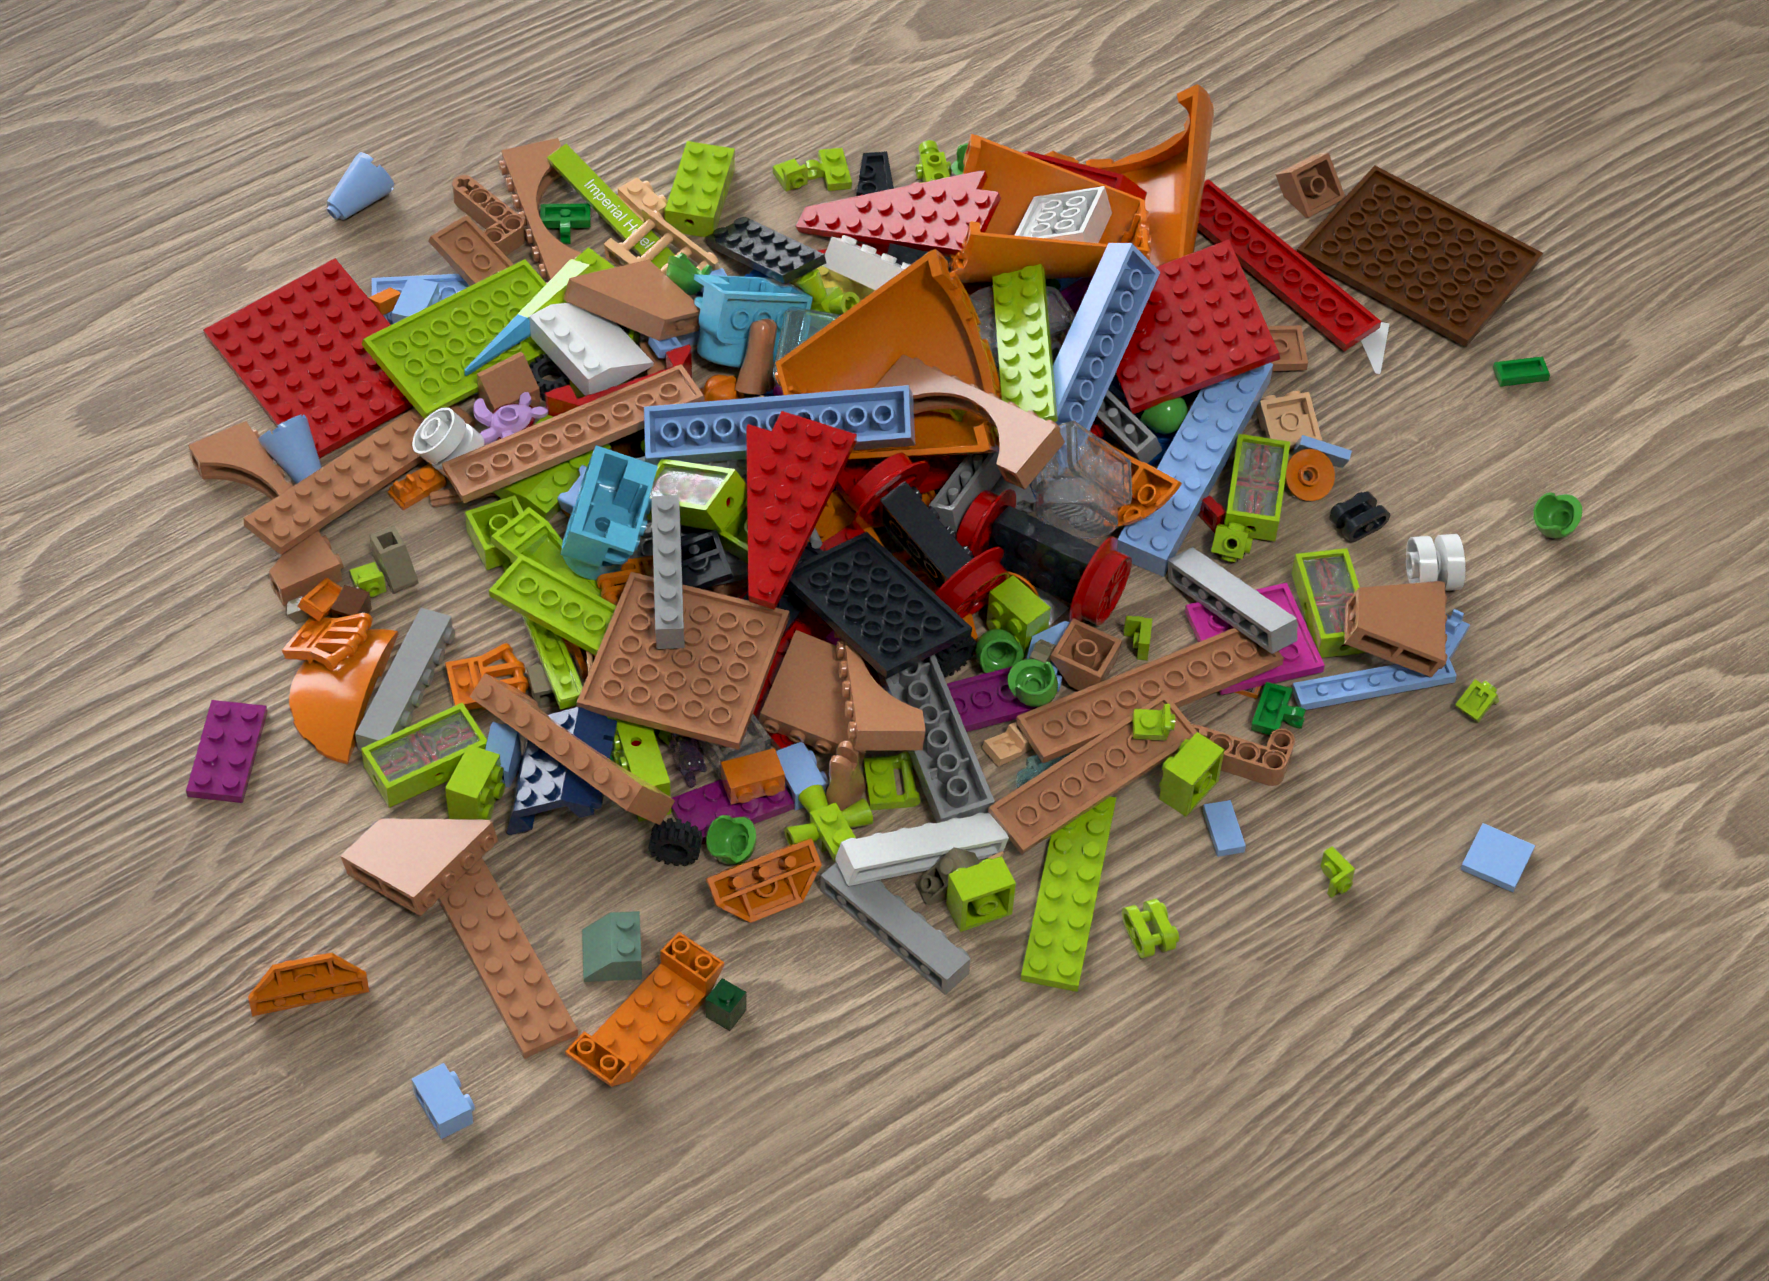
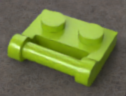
(882, 786)

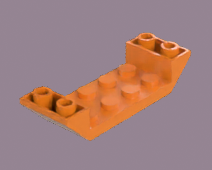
(650, 1013)

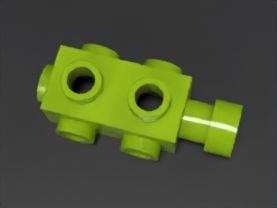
(932, 163)

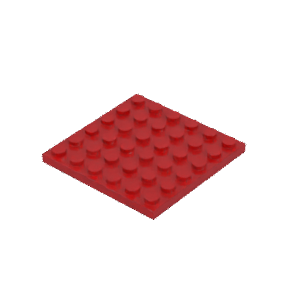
(1194, 330)

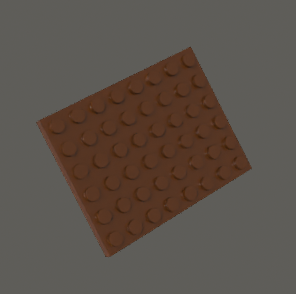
(1420, 255)

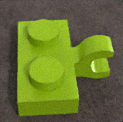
(832, 168)

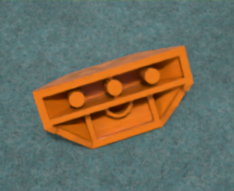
(766, 882)
(306, 983)

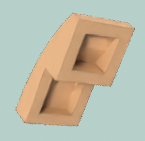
(1007, 745)

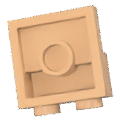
(640, 194)
(1288, 417)

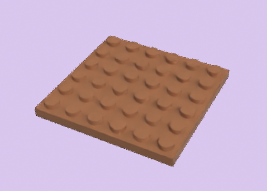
(691, 690)

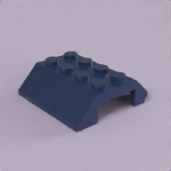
(549, 784)

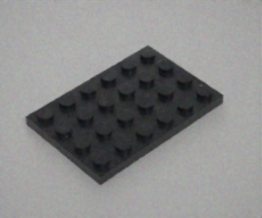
(877, 605)

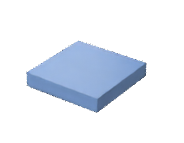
(1497, 857)

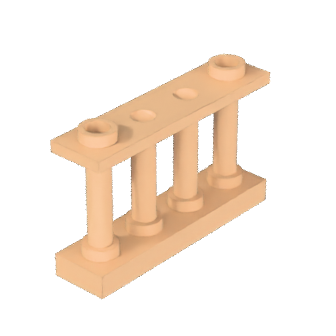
(619, 252)

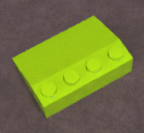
(543, 488)

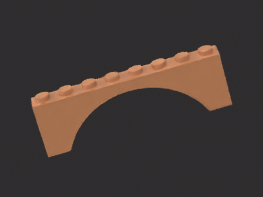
(528, 178)
(1024, 438)
(240, 458)
(875, 715)
(602, 773)

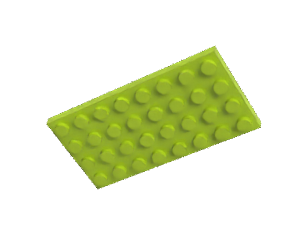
(436, 345)

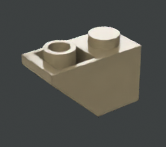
(393, 559)
(934, 882)

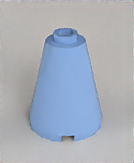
(359, 187)
(293, 448)

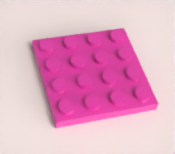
(1299, 657)

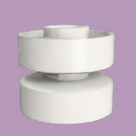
(445, 437)
(1436, 561)

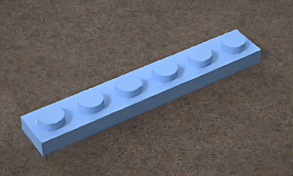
(1367, 684)

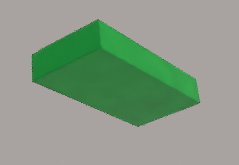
(1521, 371)

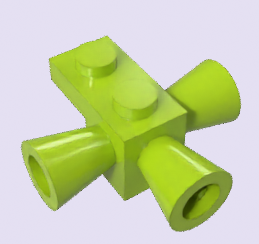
(826, 299)
(827, 822)

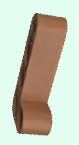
(501, 223)
(1264, 763)

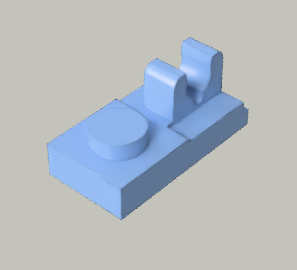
(1455, 631)

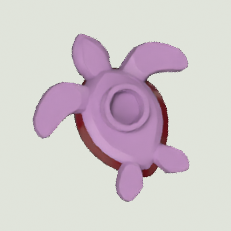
(507, 418)

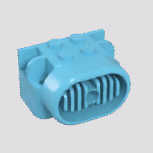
(733, 305)
(608, 513)

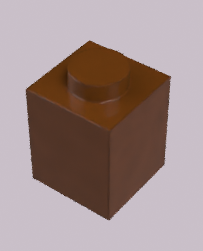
(351, 602)

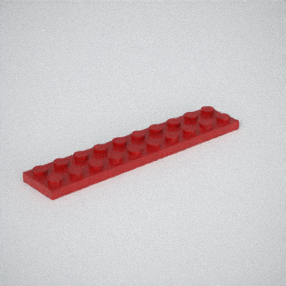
(1285, 270)

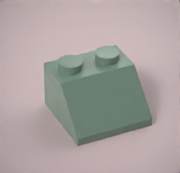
(613, 948)

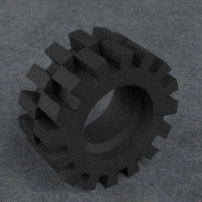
(544, 368)
(955, 656)
(675, 842)

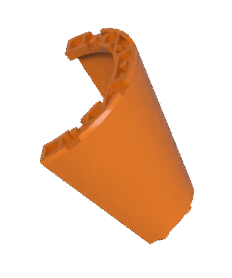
(1172, 178)
(1018, 181)
(913, 315)

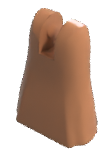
(758, 364)
(846, 777)

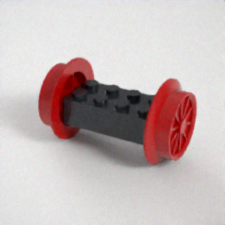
(892, 496)
(1047, 556)

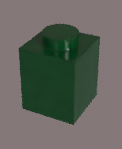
(726, 1004)

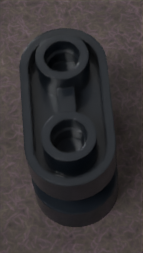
(1359, 516)

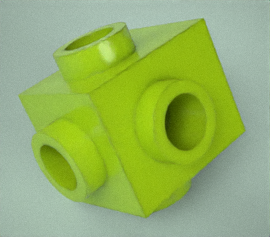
(1221, 541)

